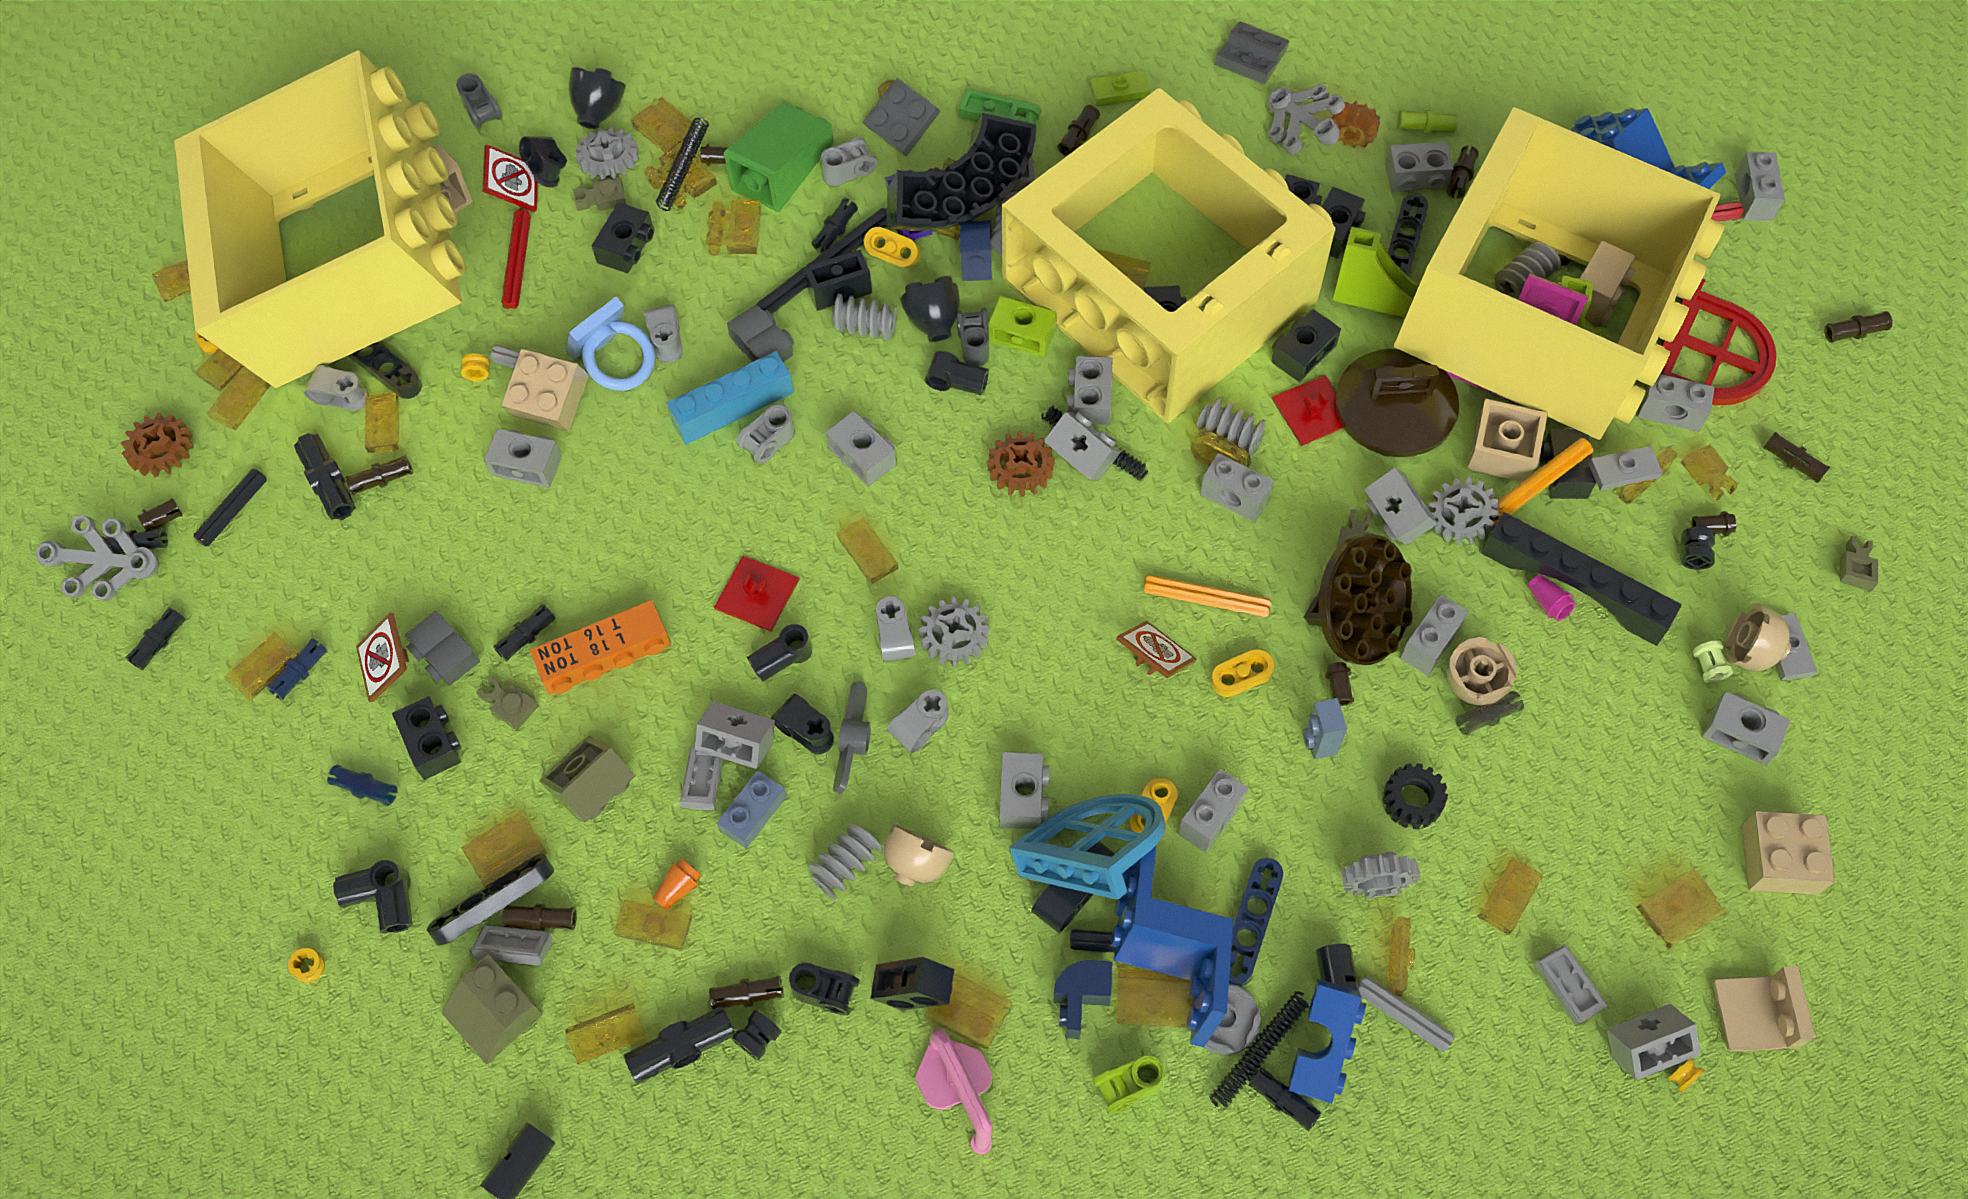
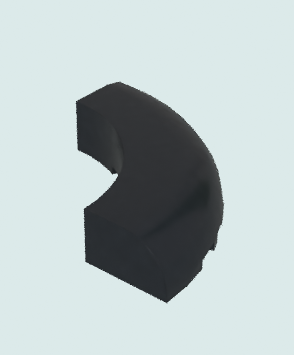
(968, 186)

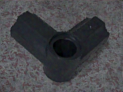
(391, 900)

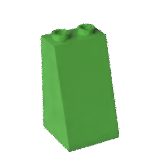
(777, 155)

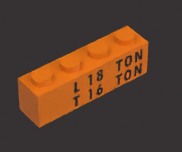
(600, 648)

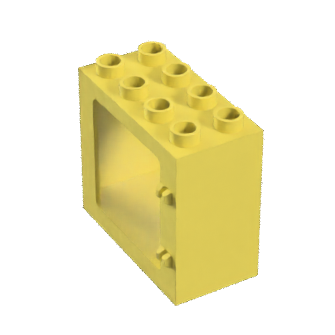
(281, 159)
(1571, 196)
(1155, 352)

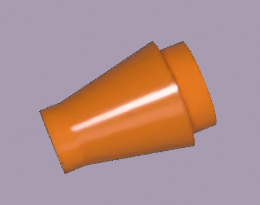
(677, 883)

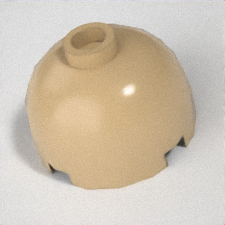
(1758, 639)
(1481, 671)
(915, 856)

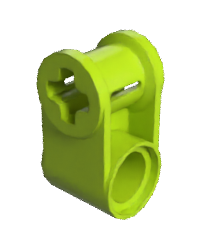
(1127, 1084)

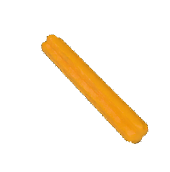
(1544, 477)
(1207, 595)

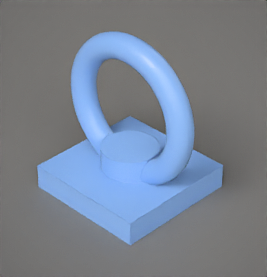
(600, 330)

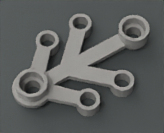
(1285, 101)
(102, 559)

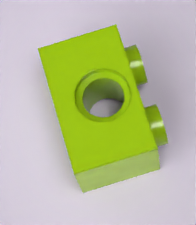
(1033, 337)

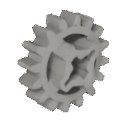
(607, 153)
(1476, 516)
(958, 643)
(1380, 875)

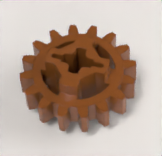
(157, 444)
(1021, 463)

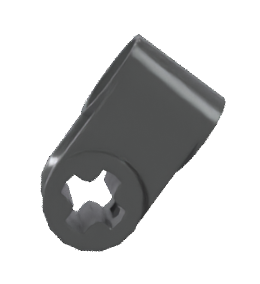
(477, 100)
(974, 336)

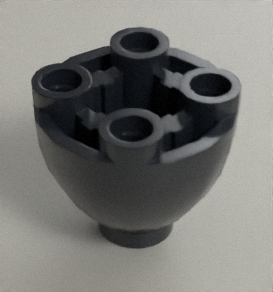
(594, 95)
(932, 307)

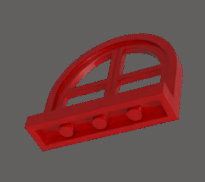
(1739, 317)

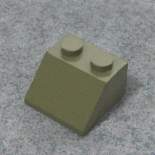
(588, 778)
(489, 1009)

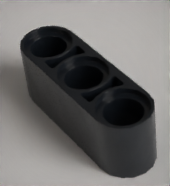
(1059, 904)

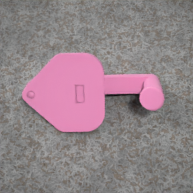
(956, 1075)

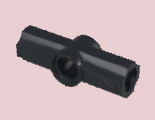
(324, 476)
(679, 1045)

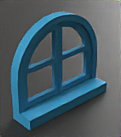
(1085, 870)

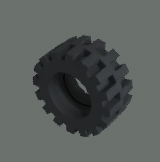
(1423, 779)

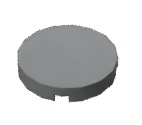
(1238, 1026)

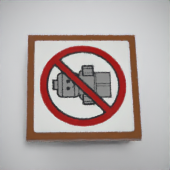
(1156, 650)
(381, 657)

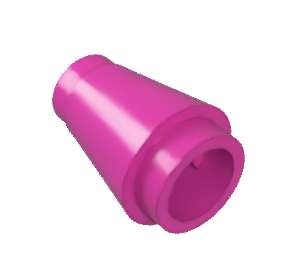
(1553, 599)

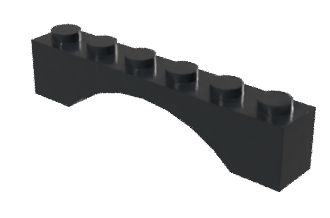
(1631, 602)

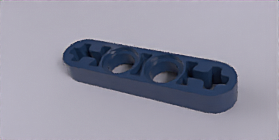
(1254, 922)

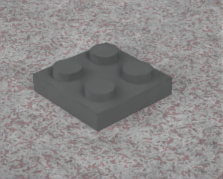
(901, 117)

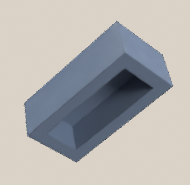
(1325, 729)
(751, 809)

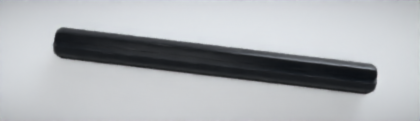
(846, 245)

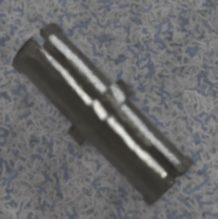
(1489, 714)

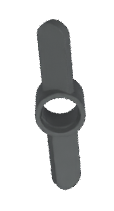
(853, 736)

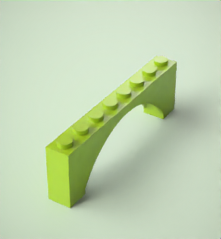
(1376, 283)

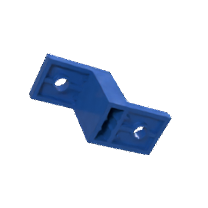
(1638, 136)
(1175, 943)

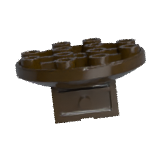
(1396, 403)
(1363, 599)

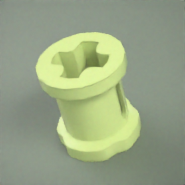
(1712, 672)

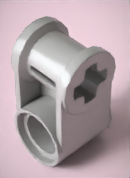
(846, 162)
(664, 332)
(336, 389)
(763, 437)
(894, 633)
(916, 724)

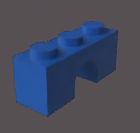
(1320, 1072)

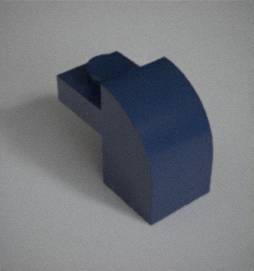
(976, 250)
(1081, 984)

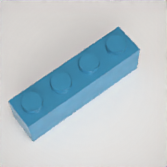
(730, 397)

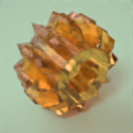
(1357, 124)

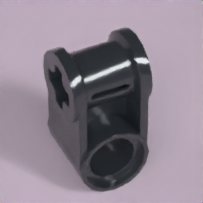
(542, 159)
(804, 724)
(826, 988)

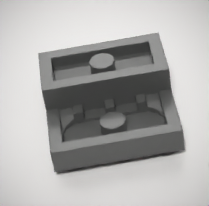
(1252, 52)

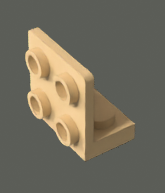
(1764, 1012)

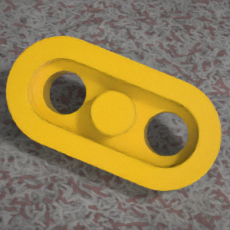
(893, 248)
(1240, 673)
(1166, 803)

